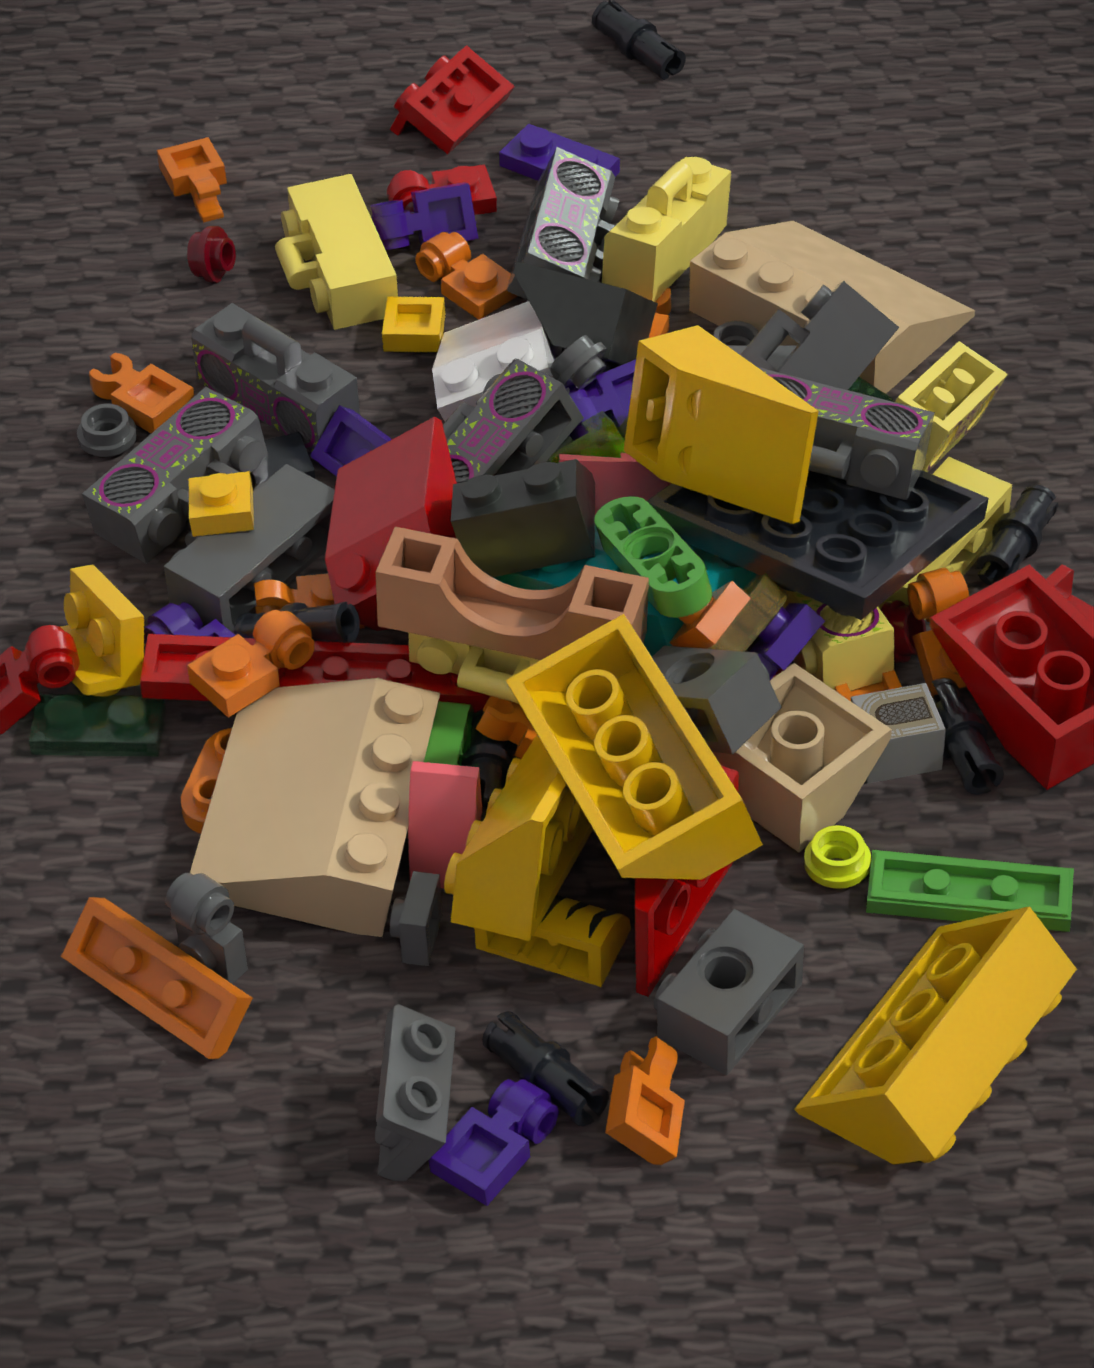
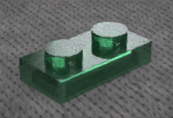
(97, 725)

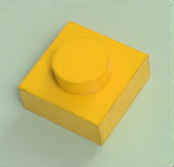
(413, 324)
(221, 503)

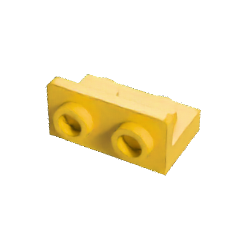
(105, 632)

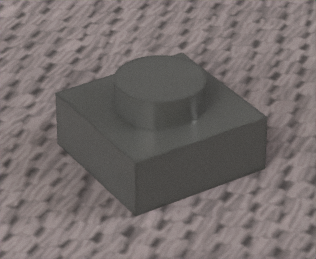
(418, 918)

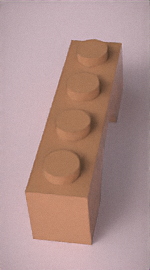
(438, 592)

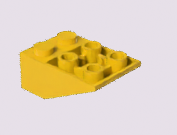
(719, 424)

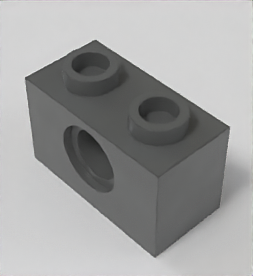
(721, 691)
(728, 991)

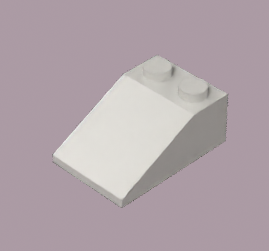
(484, 349)

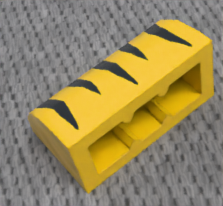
(569, 941)

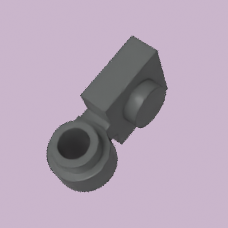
(203, 926)

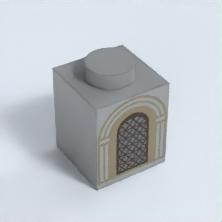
(916, 731)

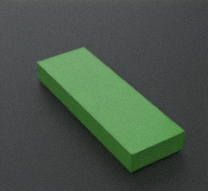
(967, 888)

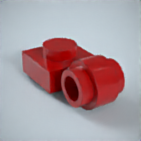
(481, 188)
(47, 659)

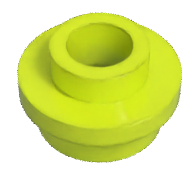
(837, 843)

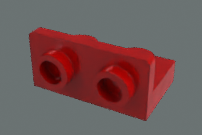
(452, 100)

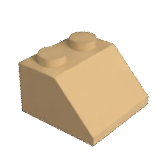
(806, 758)

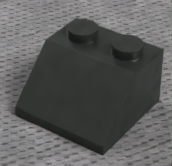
(582, 307)
(526, 517)

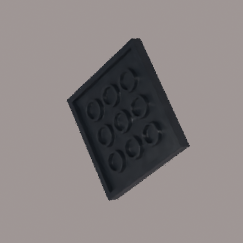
(849, 540)

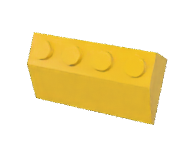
(634, 758)
(519, 850)
(941, 1037)

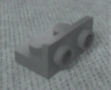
(413, 1091)

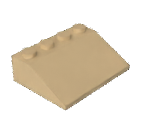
(783, 266)
(317, 801)

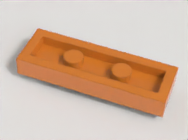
(156, 977)

